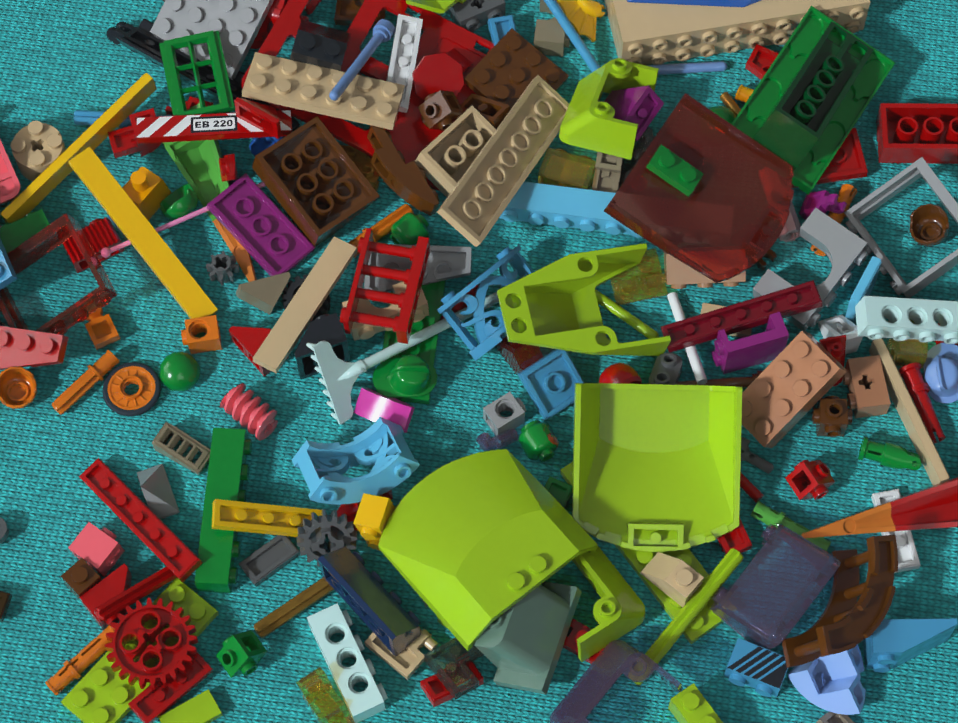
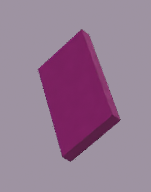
(260, 226)

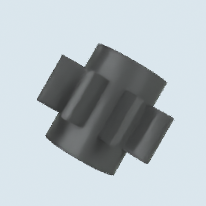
(222, 268)

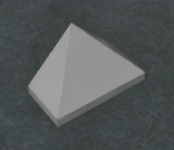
(158, 491)

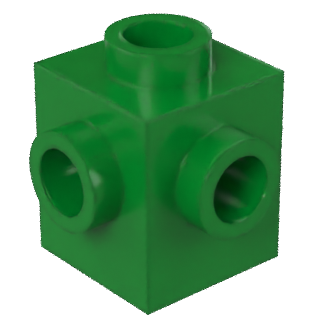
(241, 653)

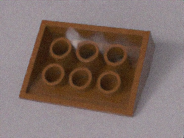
(314, 181)

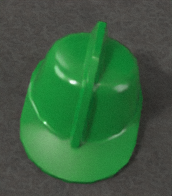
(405, 377)

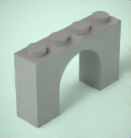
(844, 252)

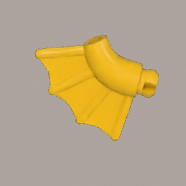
(583, 15)

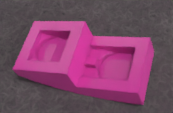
(375, 405)

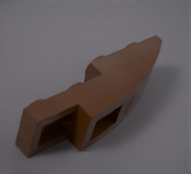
(404, 179)

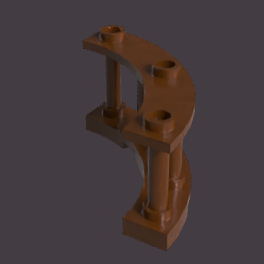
(846, 619)

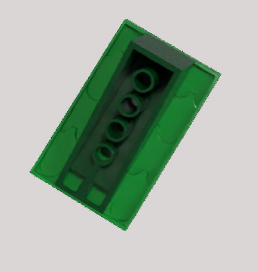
(813, 96)

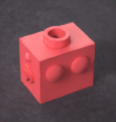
(97, 548)

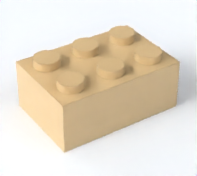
(454, 150)

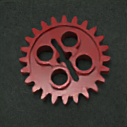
(170, 657)

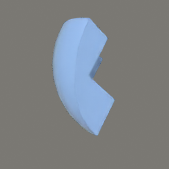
(832, 682)

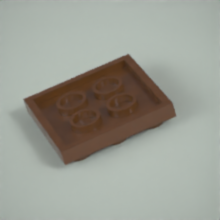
(510, 69)

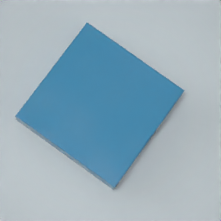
(551, 382)

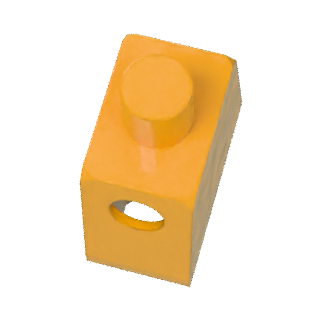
(146, 191)

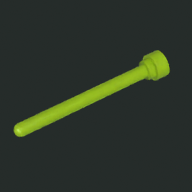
(626, 316)

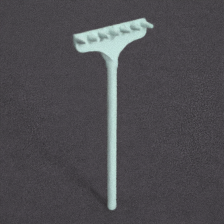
(341, 375)

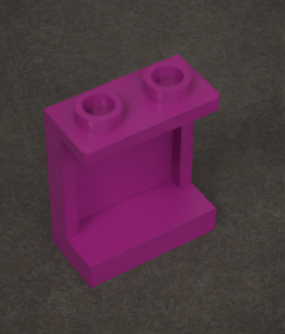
(636, 106)
(752, 349)

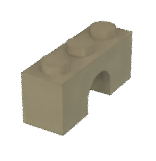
(549, 35)

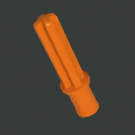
(383, 227)
(85, 382)

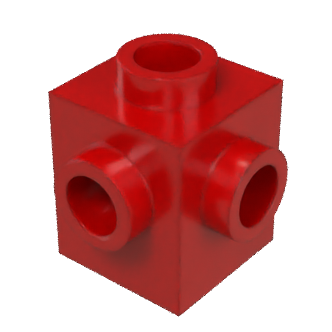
(810, 479)

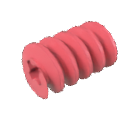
(249, 412)

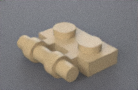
(407, 660)

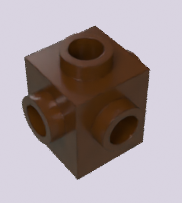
(440, 110)
(831, 416)

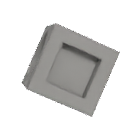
(500, 424)

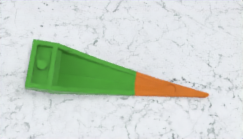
(201, 169)

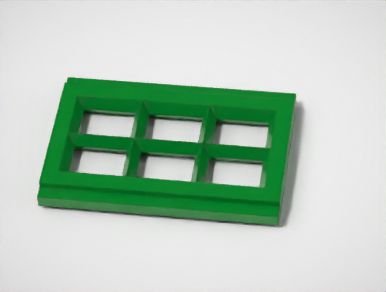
(219, 71)

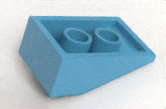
(903, 640)

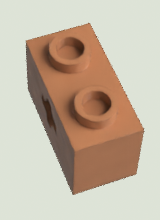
(866, 387)

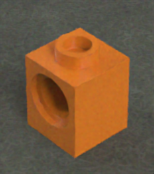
(209, 342)

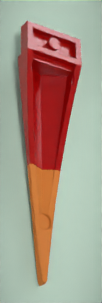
(920, 510)

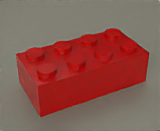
(917, 131)

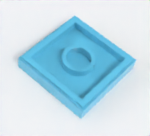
(863, 287)

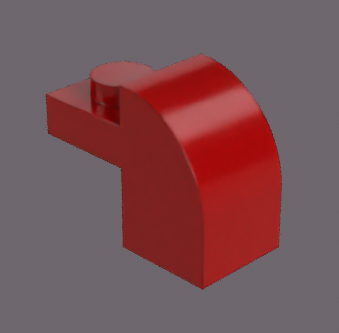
(124, 140)

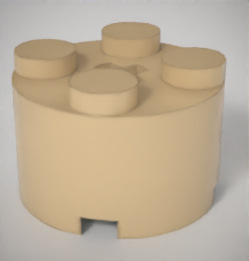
(36, 148)

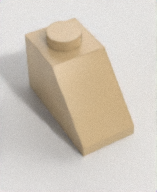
(673, 577)

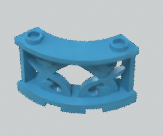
(486, 334)

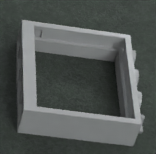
(882, 195)

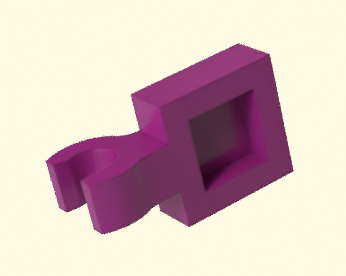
(823, 201)

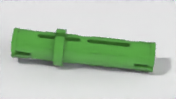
(770, 516)

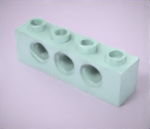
(872, 310)
(360, 704)

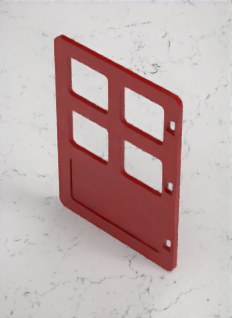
(439, 36)

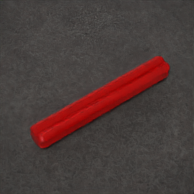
(134, 593)

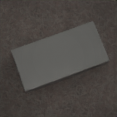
(269, 559)

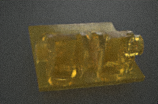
(640, 282)

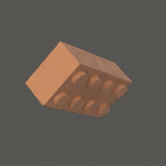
(788, 389)

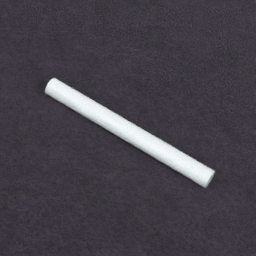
(691, 351)

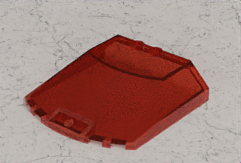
(732, 210)

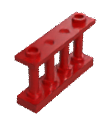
(405, 300)

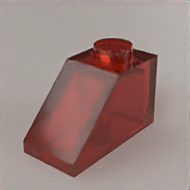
(518, 355)

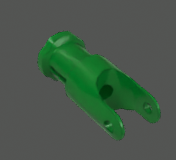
(889, 455)

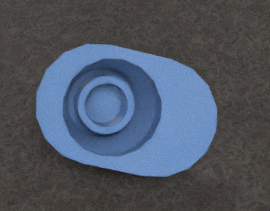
(942, 372)

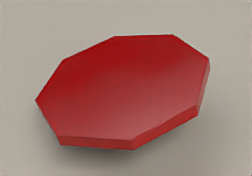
(437, 73)

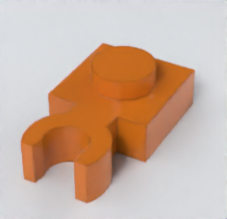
(101, 329)

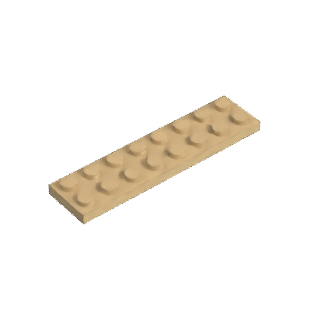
(505, 161)

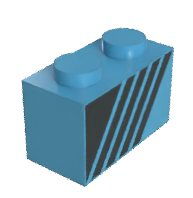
(756, 668)

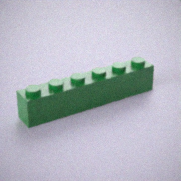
(225, 482)

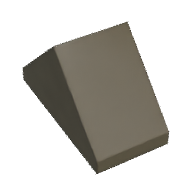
(263, 292)

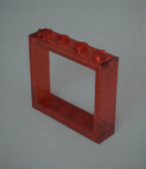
(39, 246)

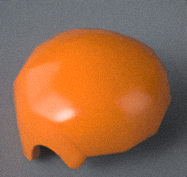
(17, 387)

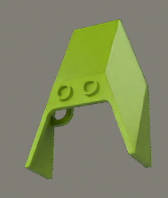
(560, 305)

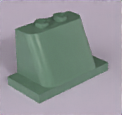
(530, 637)

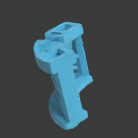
(372, 447)

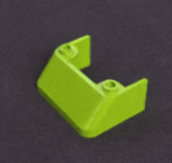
(592, 122)
(617, 609)

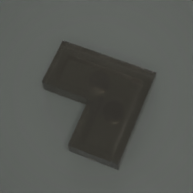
(451, 668)

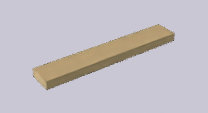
(304, 305)
(910, 415)

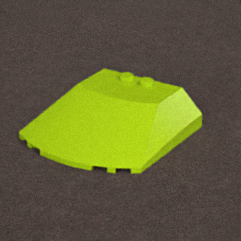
(657, 463)
(480, 539)

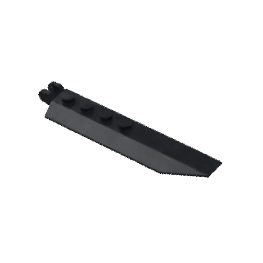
(147, 44)

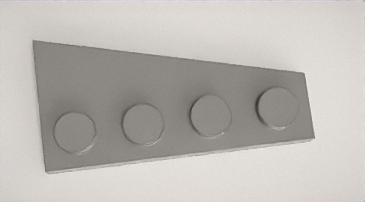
(442, 265)

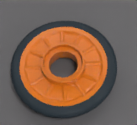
(135, 404)

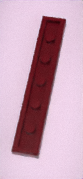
(742, 315)

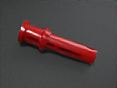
(919, 393)

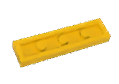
(259, 517)

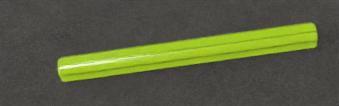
(694, 606)

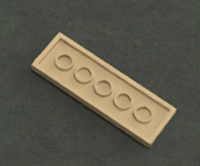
(309, 86)

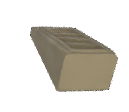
(177, 435)

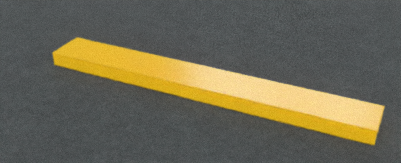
(91, 137)
(142, 235)

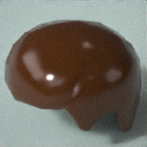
(929, 225)

